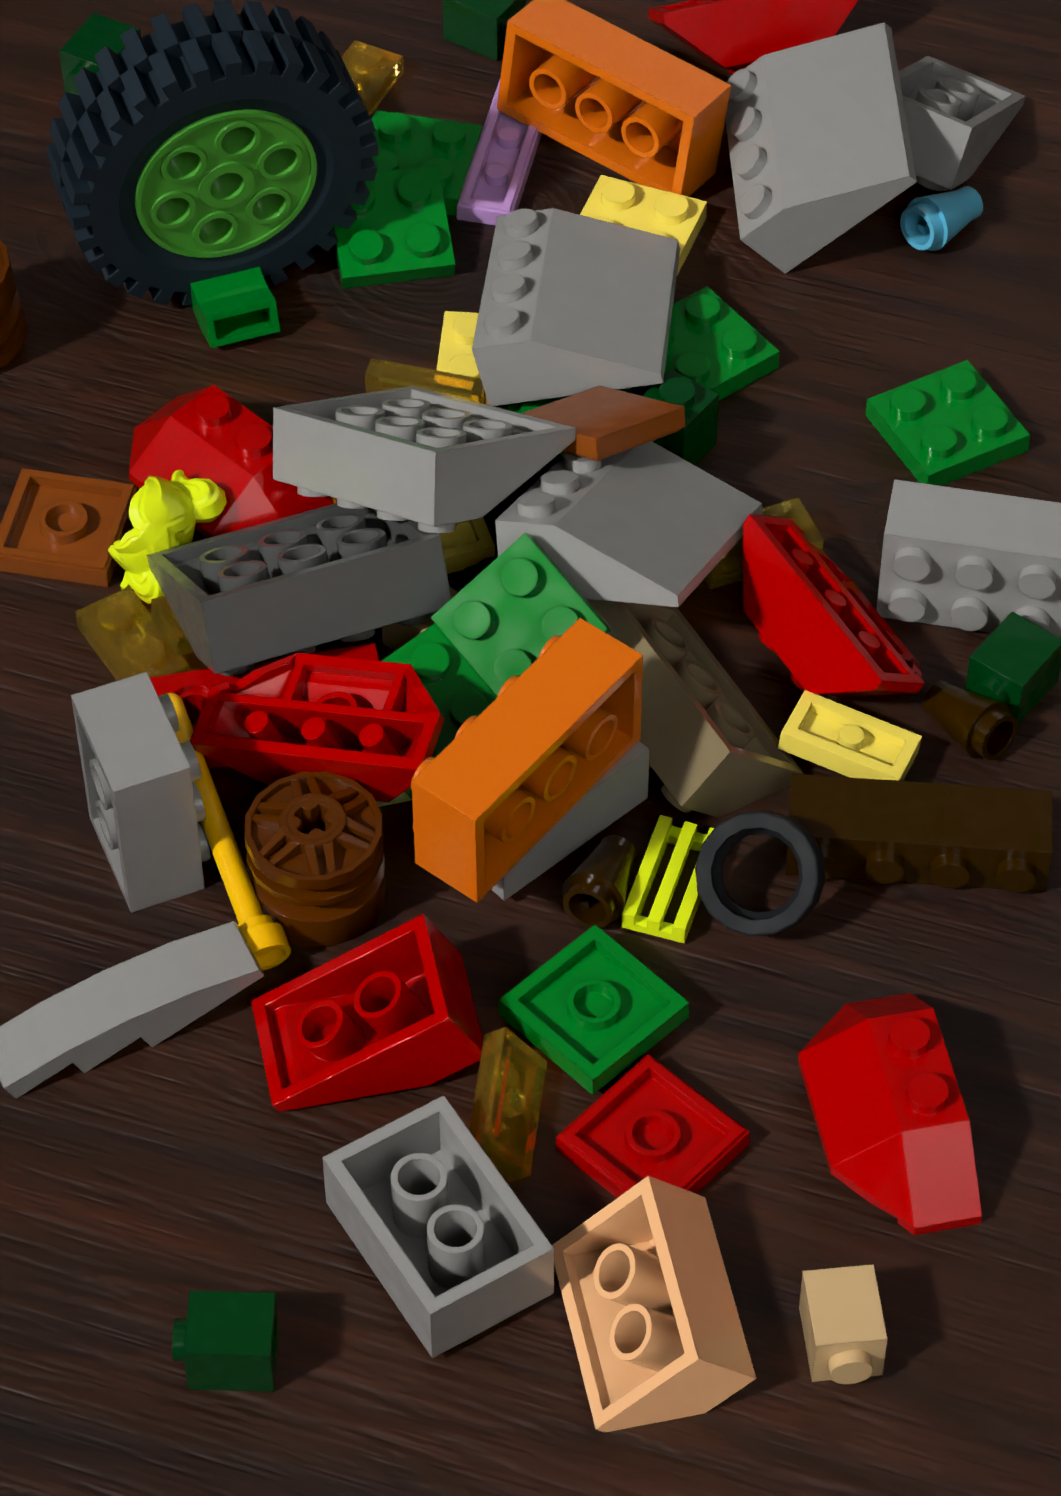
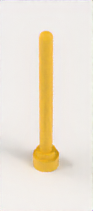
(262, 934)

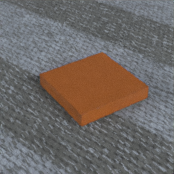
(611, 420)
(64, 526)

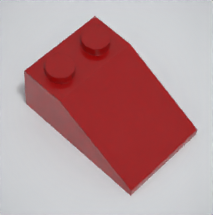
(370, 1021)

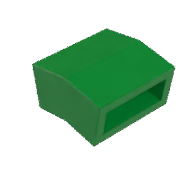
(234, 307)

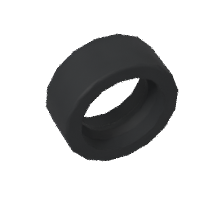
(710, 875)

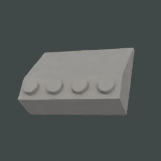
(816, 142)
(572, 306)
(411, 453)
(630, 524)

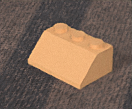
(651, 1309)

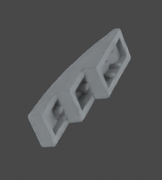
(131, 1000)

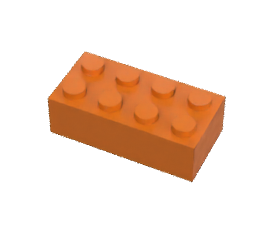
(612, 96)
(526, 759)

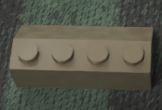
(695, 718)

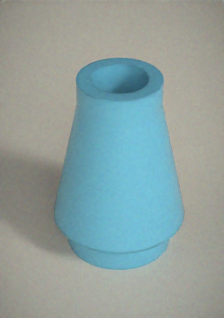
(938, 217)

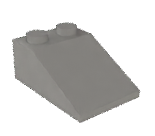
(952, 120)

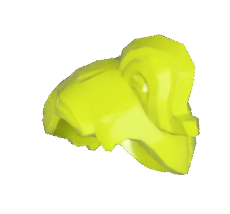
(162, 519)

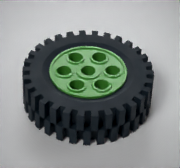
(211, 150)

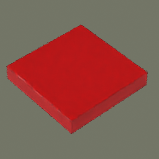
(652, 1128)

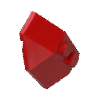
(744, 30)
(223, 442)
(819, 617)
(323, 715)
(893, 1113)

